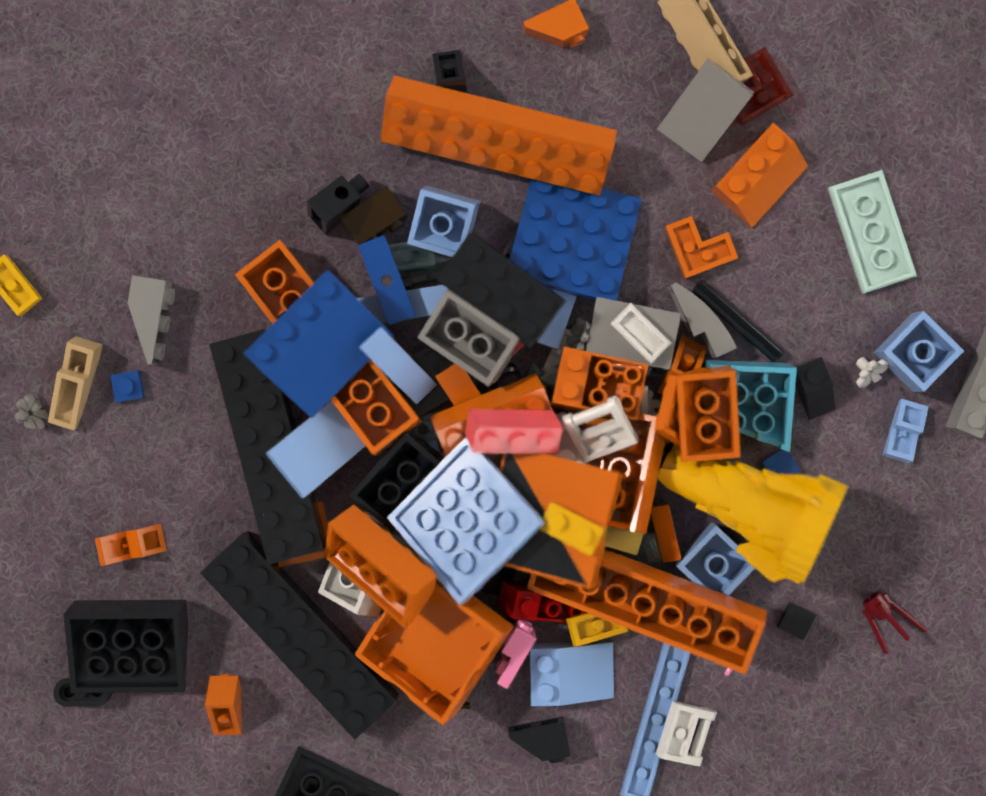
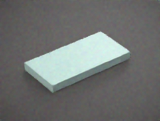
(872, 231)

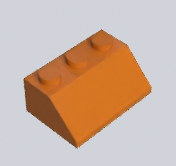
(761, 175)
(708, 414)

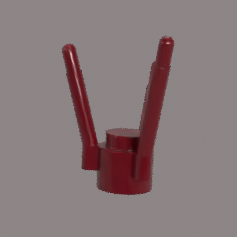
(879, 607)

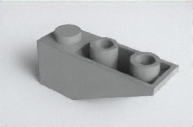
(146, 302)

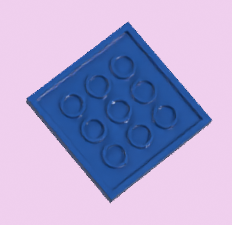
(576, 238)

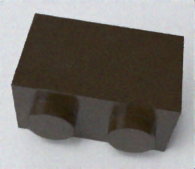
(374, 217)

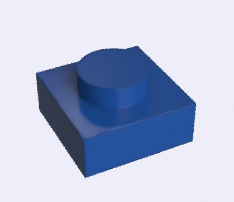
(127, 386)

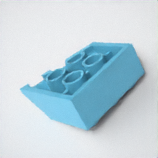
(764, 399)

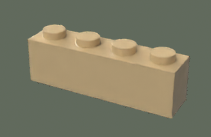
(704, 36)

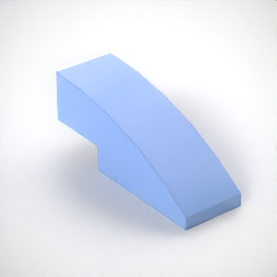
(398, 365)

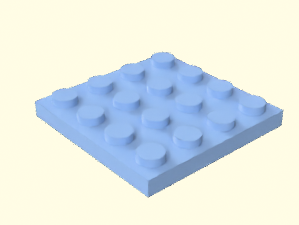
(465, 521)

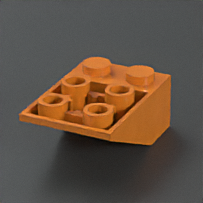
(590, 378)

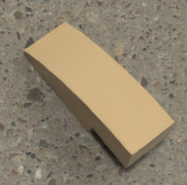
(74, 382)

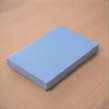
(315, 449)

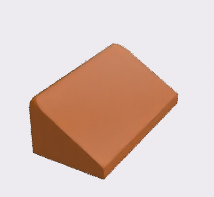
(665, 532)

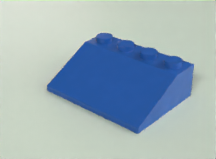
(316, 344)

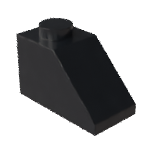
(450, 70)
(815, 387)
(543, 739)

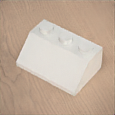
(345, 593)

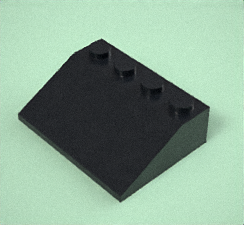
(127, 645)
(317, 776)

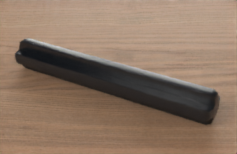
(738, 321)

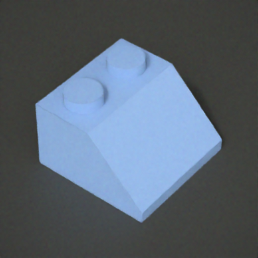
(442, 220)

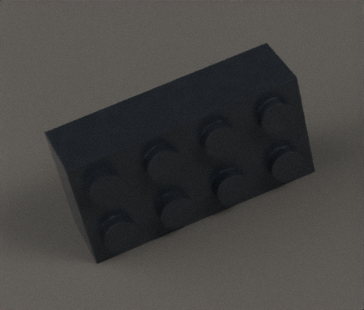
(501, 289)

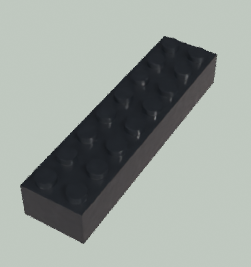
(259, 421)
(300, 635)

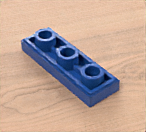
(379, 264)

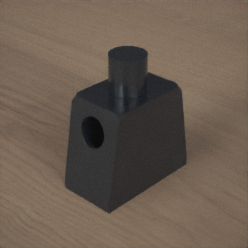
(327, 209)

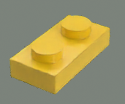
(16, 288)
(572, 528)
(590, 628)

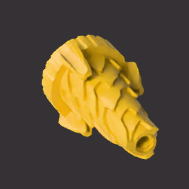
(776, 512)

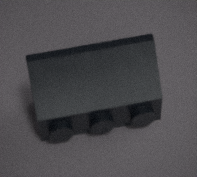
(395, 477)

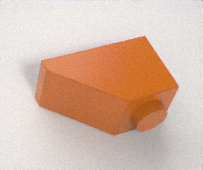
(559, 25)
(686, 357)
(224, 704)

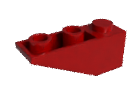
(524, 604)

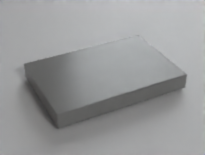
(705, 110)
(607, 341)

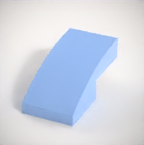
(904, 430)

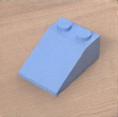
(570, 673)

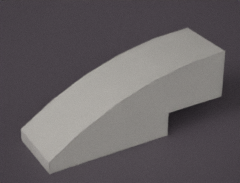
(701, 320)

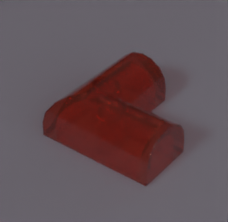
(768, 87)

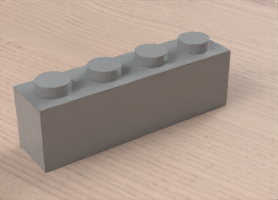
(969, 409)

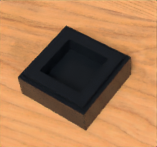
(796, 621)

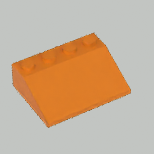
(640, 468)

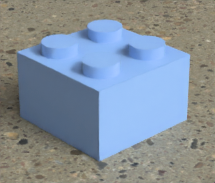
(918, 351)
(714, 561)

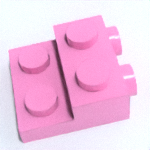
(514, 651)

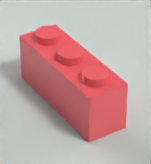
(513, 431)

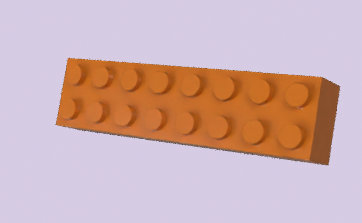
(497, 135)
(370, 398)
(665, 609)

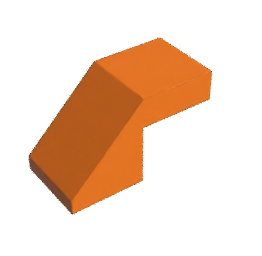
(130, 544)

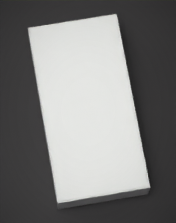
(640, 333)

